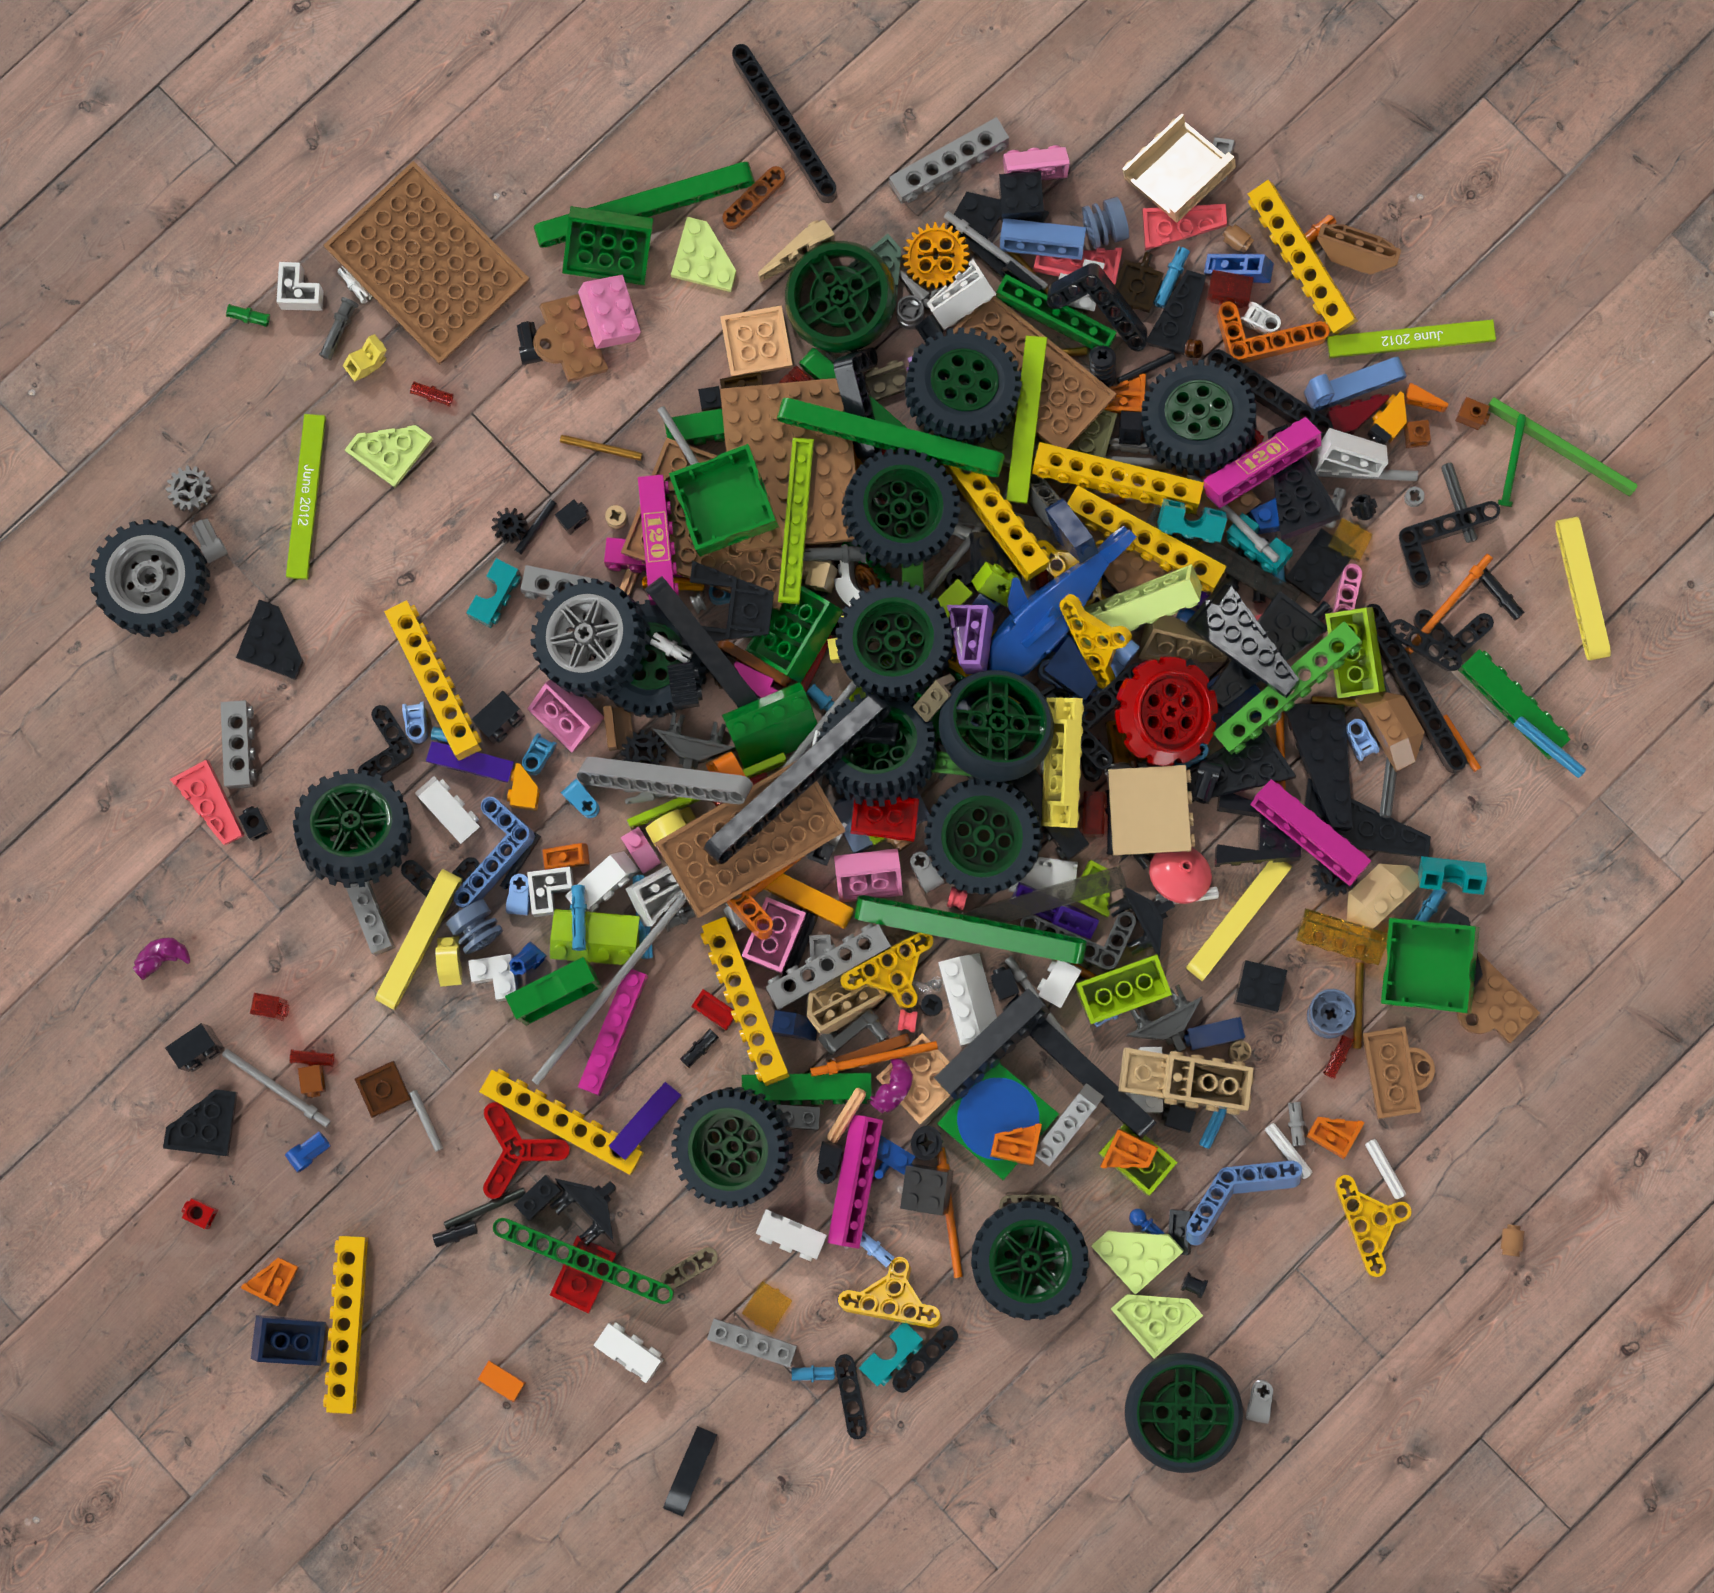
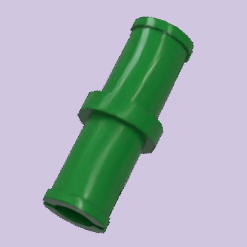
(248, 315)

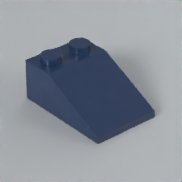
(288, 1340)

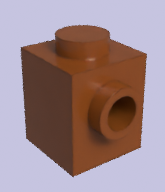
(1473, 413)

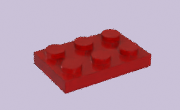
(886, 821)
(577, 1286)

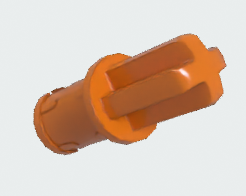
(1312, 234)

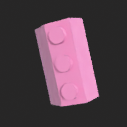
(1051, 162)
(565, 715)
(868, 874)

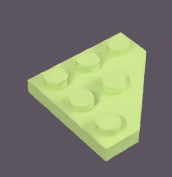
(702, 257)
(389, 451)
(1137, 1255)
(1156, 1320)

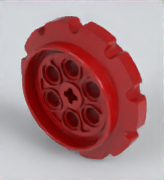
(1166, 711)

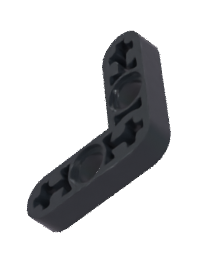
(1448, 638)
(392, 751)
(410, 877)

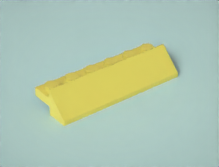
(1063, 764)

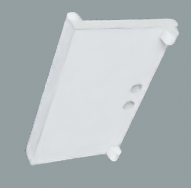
(1045, 875)

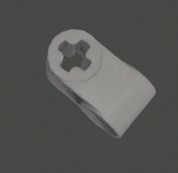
(926, 875)
(1260, 1406)

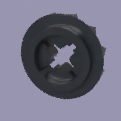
(920, 1136)

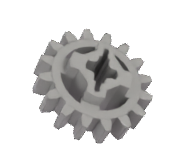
(182, 490)

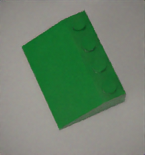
(607, 245)
(796, 634)
(771, 725)

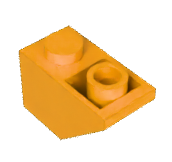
(1393, 417)
(524, 790)

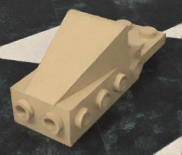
(1187, 1080)

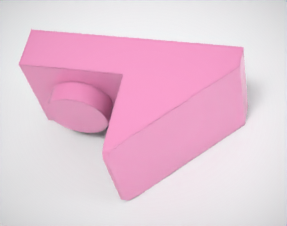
(640, 850)

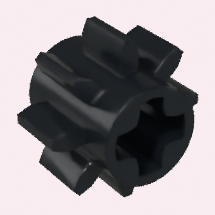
(1363, 507)

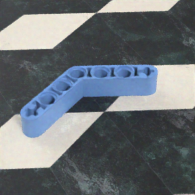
(1239, 1185)

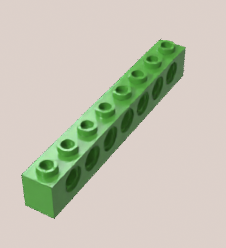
(1341, 634)

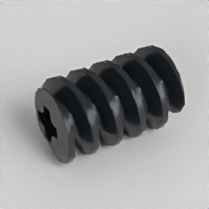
(1103, 364)

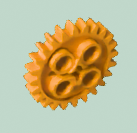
(936, 237)

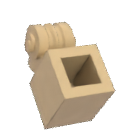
(819, 575)

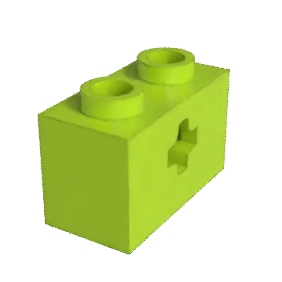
(994, 582)

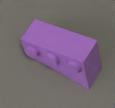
(972, 635)

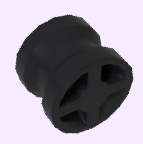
(929, 1009)

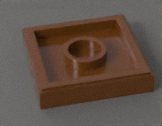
(382, 1089)

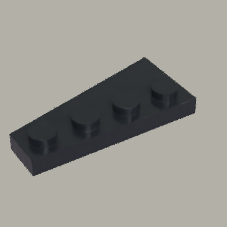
(1178, 316)

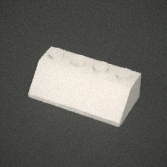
(967, 996)

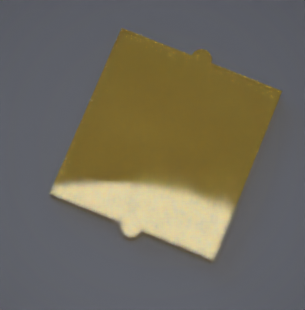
(1350, 540)
(767, 1306)

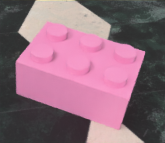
(609, 311)
(775, 951)

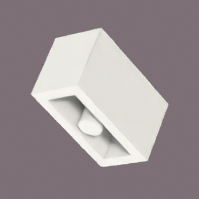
(1059, 982)

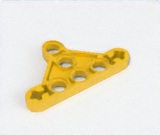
(1069, 561)
(1092, 630)
(883, 975)
(1366, 1211)
(881, 1295)

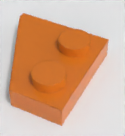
(272, 1281)

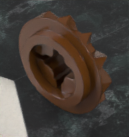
(866, 577)

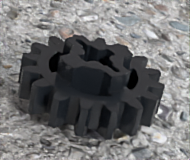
(649, 745)
(1330, 885)

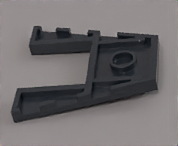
(982, 215)
(748, 608)
(1272, 842)

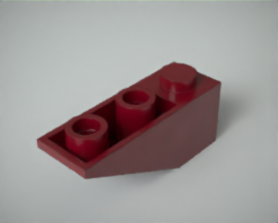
(1352, 417)

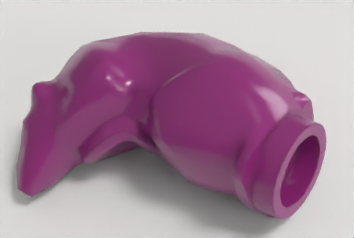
(156, 953)
(893, 1093)

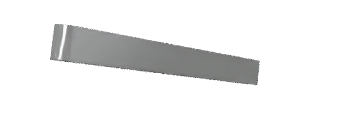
(665, 780)

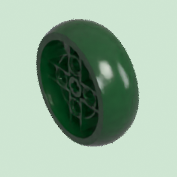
(807, 317)

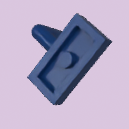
(892, 1156)

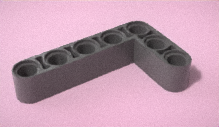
(1099, 951)

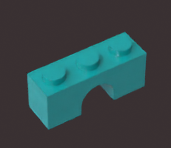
(1208, 527)
(1238, 539)
(488, 610)
(1467, 874)
(879, 1369)

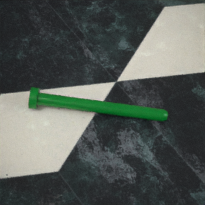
(1513, 462)

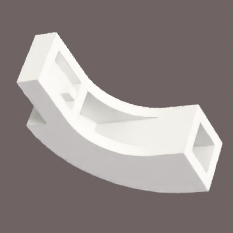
(847, 585)

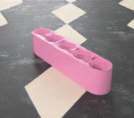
(1349, 585)

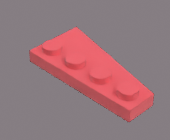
(1162, 230)
(1056, 265)
(206, 795)

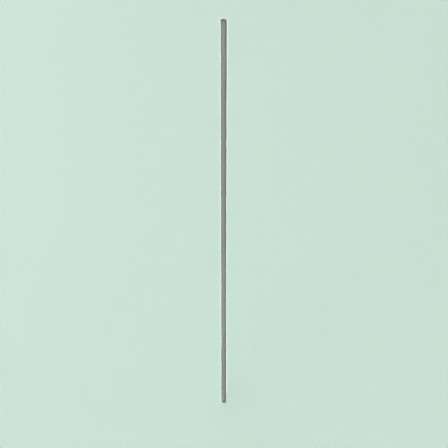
(682, 899)

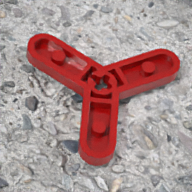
(531, 1150)

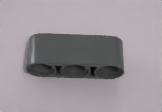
(1041, 497)

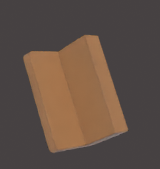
(618, 727)

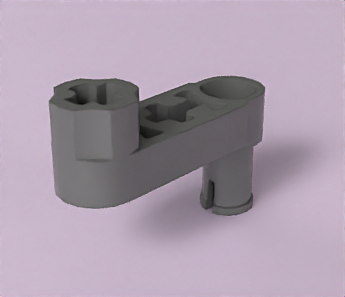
(834, 1041)

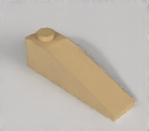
(810, 237)
(1173, 639)

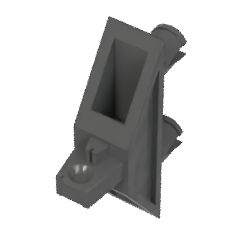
(693, 750)
(1169, 1026)

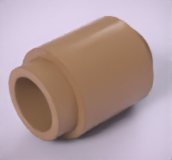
(1237, 238)
(1512, 1240)

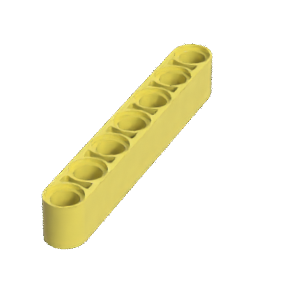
(1582, 588)
(1237, 918)
(418, 939)

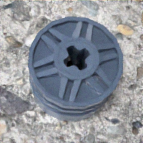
(1107, 222)
(476, 929)
(1342, 1009)

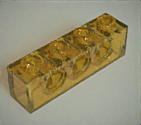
(1353, 934)

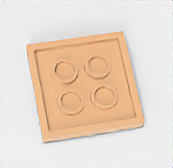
(756, 341)
(925, 1091)

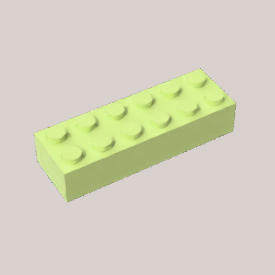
(1148, 601)

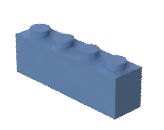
(1042, 239)

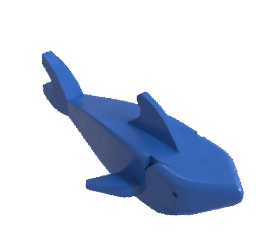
(1037, 622)

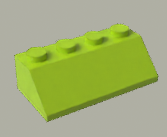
(1363, 671)
(607, 937)
(1123, 989)

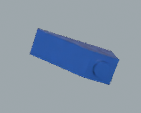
(1250, 265)

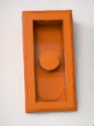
(1421, 398)
(566, 856)
(501, 1381)

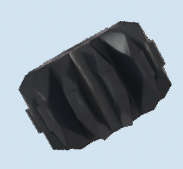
(513, 531)

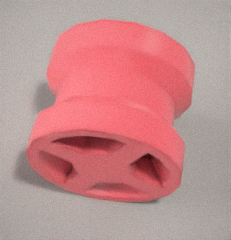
(957, 898)
(907, 1021)

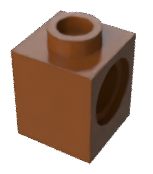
(1417, 434)
(312, 1080)

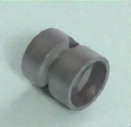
(910, 312)

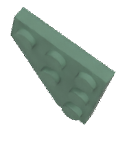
(891, 254)

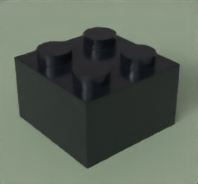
(1021, 196)
(498, 718)
(1260, 987)
(194, 1048)
(926, 1189)

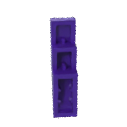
(476, 764)
(1066, 916)
(645, 1120)

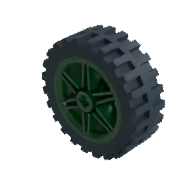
(373, 855)
(1056, 1286)

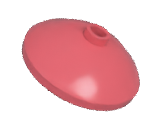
(1179, 883)

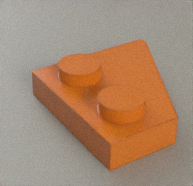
(1129, 395)
(1335, 1134)
(1017, 1145)
(1128, 1152)

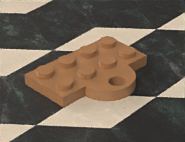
(569, 339)
(1498, 1005)
(1395, 1072)

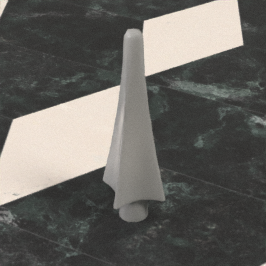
(915, 289)

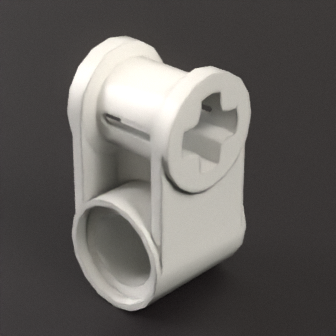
(1259, 319)

